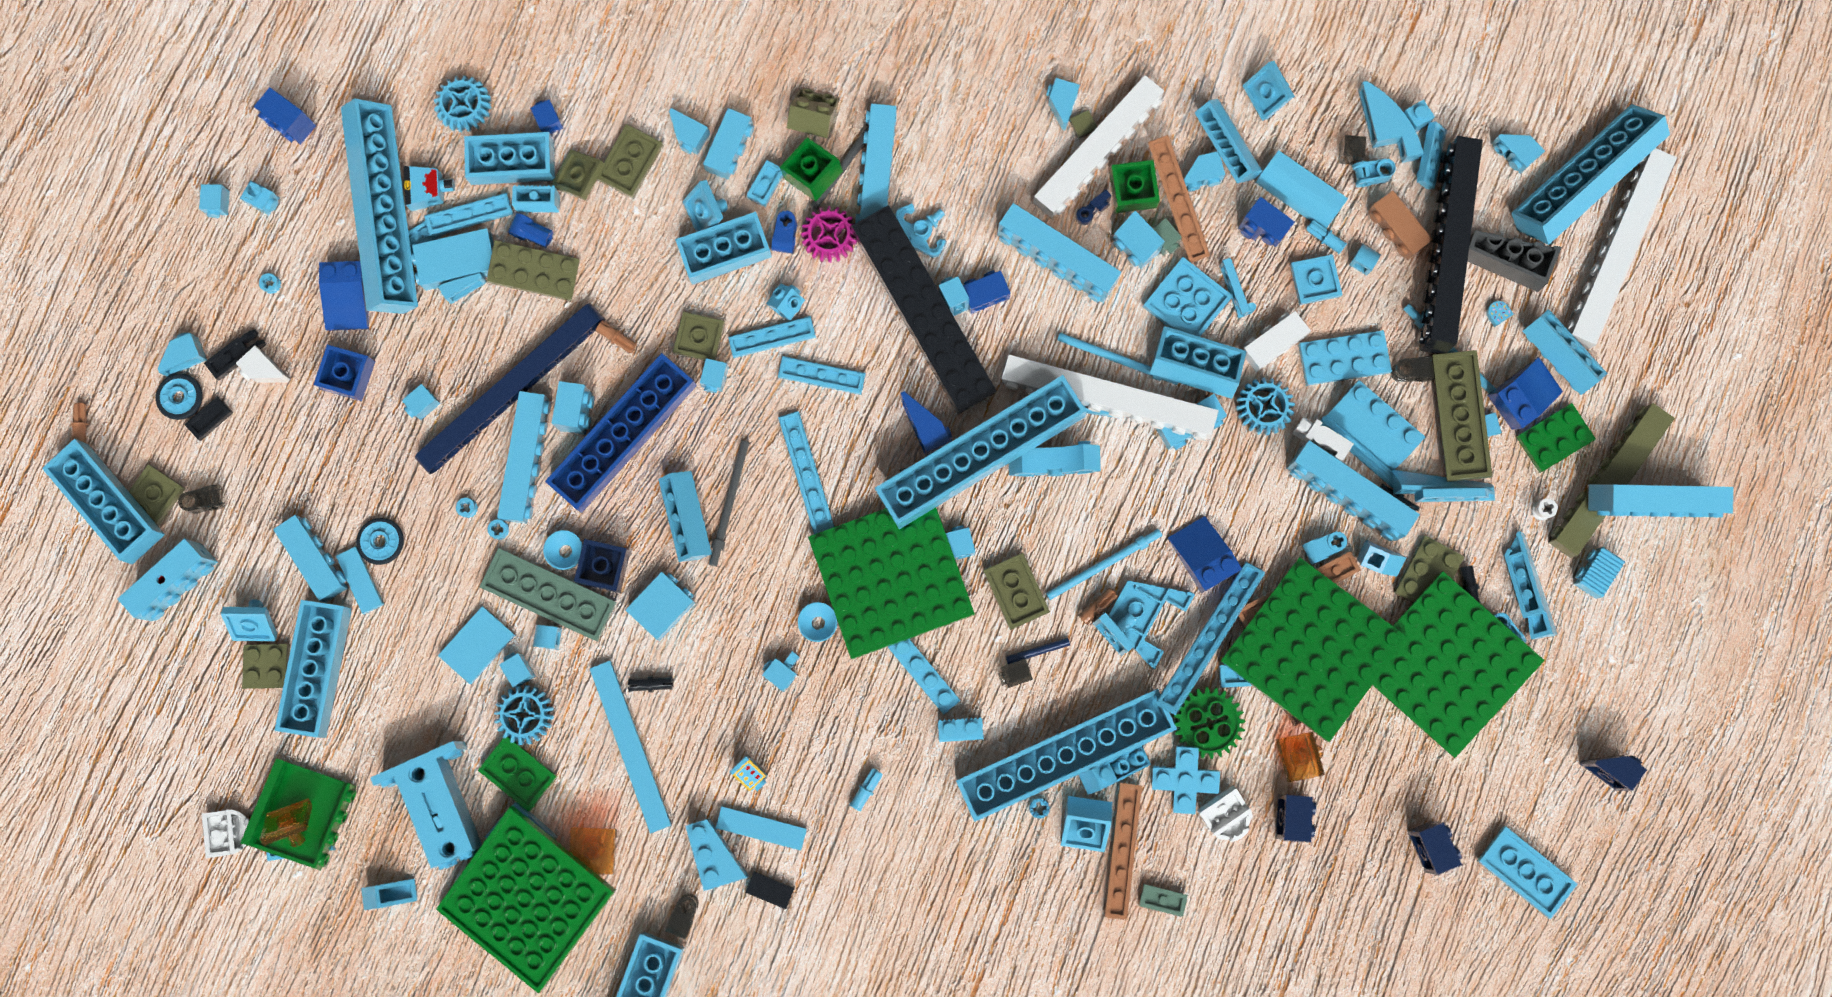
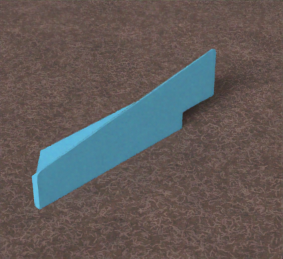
(1437, 489)
(1529, 589)

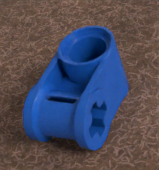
(784, 236)

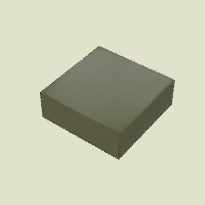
(1083, 124)

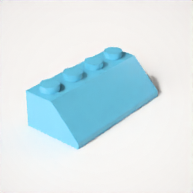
(1376, 425)

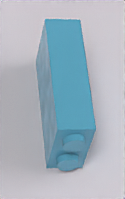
(452, 258)

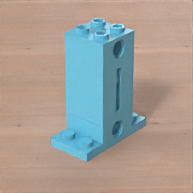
(435, 804)

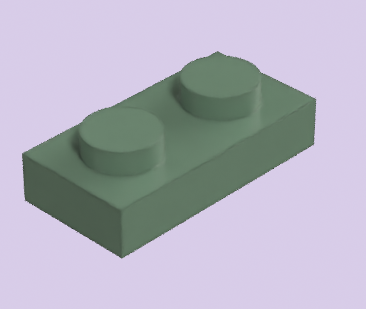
(1163, 900)

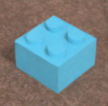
(572, 408)

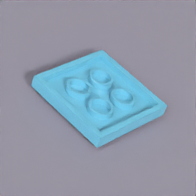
(1187, 299)

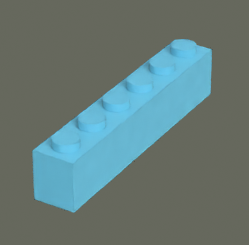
(877, 159)
(523, 457)

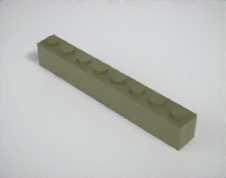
(1615, 470)

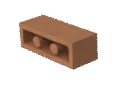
(1399, 225)

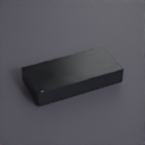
(209, 418)
(770, 890)

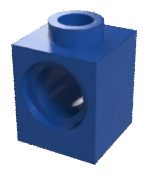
(546, 117)

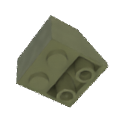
(813, 112)

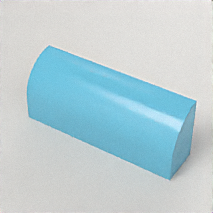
(1228, 141)
(1301, 190)

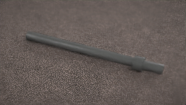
(844, 164)
(718, 544)

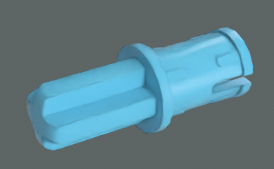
(1326, 236)
(866, 789)

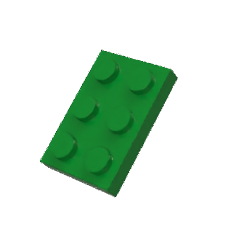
(1556, 438)
(517, 773)

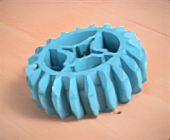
(454, 116)
(1258, 401)
(523, 725)

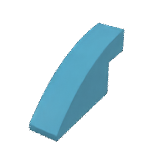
(1388, 123)

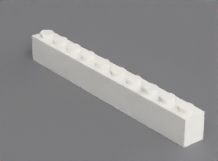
(1620, 248)
(1115, 398)

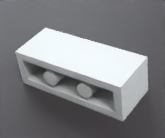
(1275, 340)

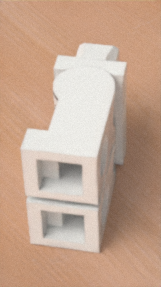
(1323, 437)

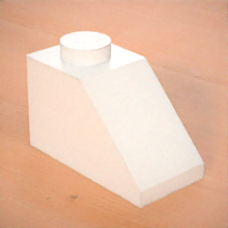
(260, 368)

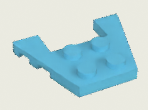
(1144, 604)

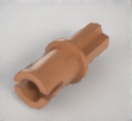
(616, 337)
(79, 423)
(1098, 606)

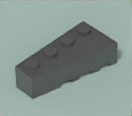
(1513, 259)

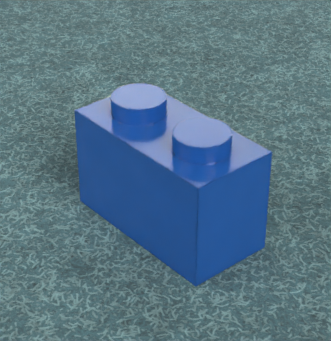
(986, 291)

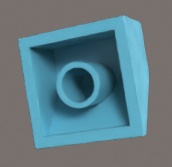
(1138, 240)
(1086, 824)

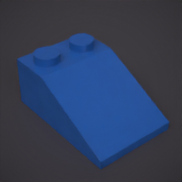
(343, 296)
(1525, 394)
(927, 427)
(1204, 554)

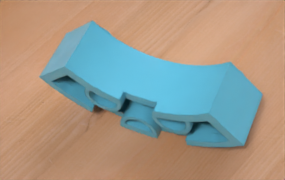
(1058, 461)

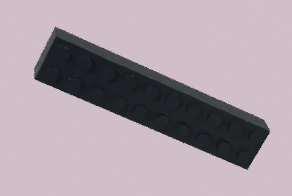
(1450, 245)
(923, 309)

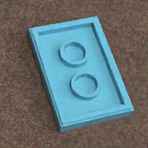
(476, 645)

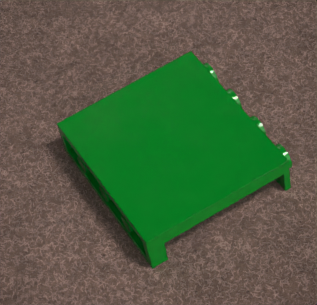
(293, 784)

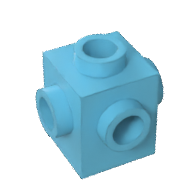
(786, 301)

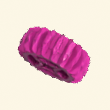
(836, 229)

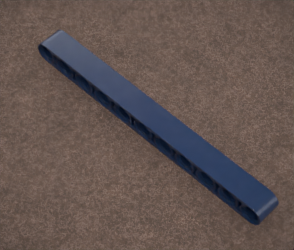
(507, 389)

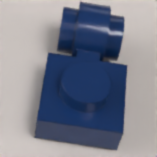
(1099, 204)

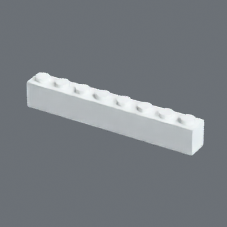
(1098, 147)

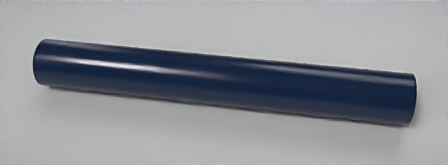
(1037, 650)

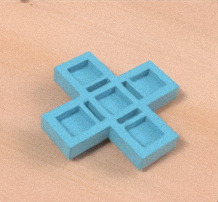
(1186, 779)

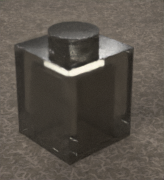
(1352, 149)
(1015, 674)

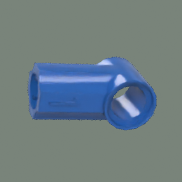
(525, 228)

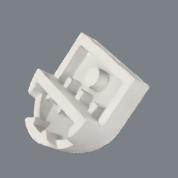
(1227, 815)
(223, 832)

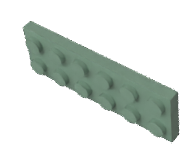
(548, 594)

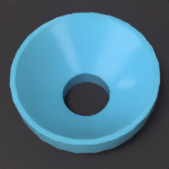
(555, 543)
(817, 610)

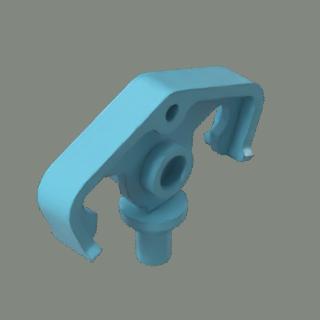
(921, 230)

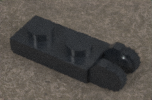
(225, 360)

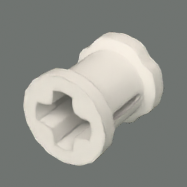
(1551, 507)

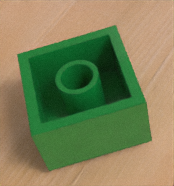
(811, 169)
(1134, 186)

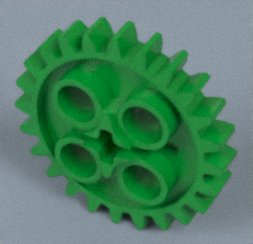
(1203, 703)

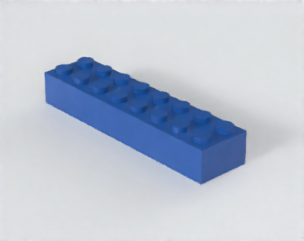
(621, 433)

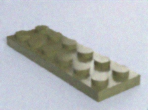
(1462, 416)

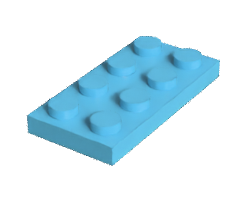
(1345, 358)
(1527, 872)

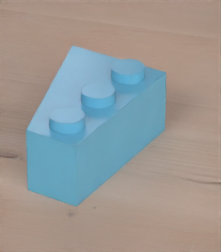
(713, 856)

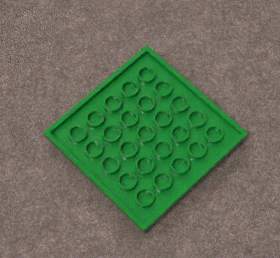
(890, 579)
(1314, 649)
(1454, 665)
(525, 899)

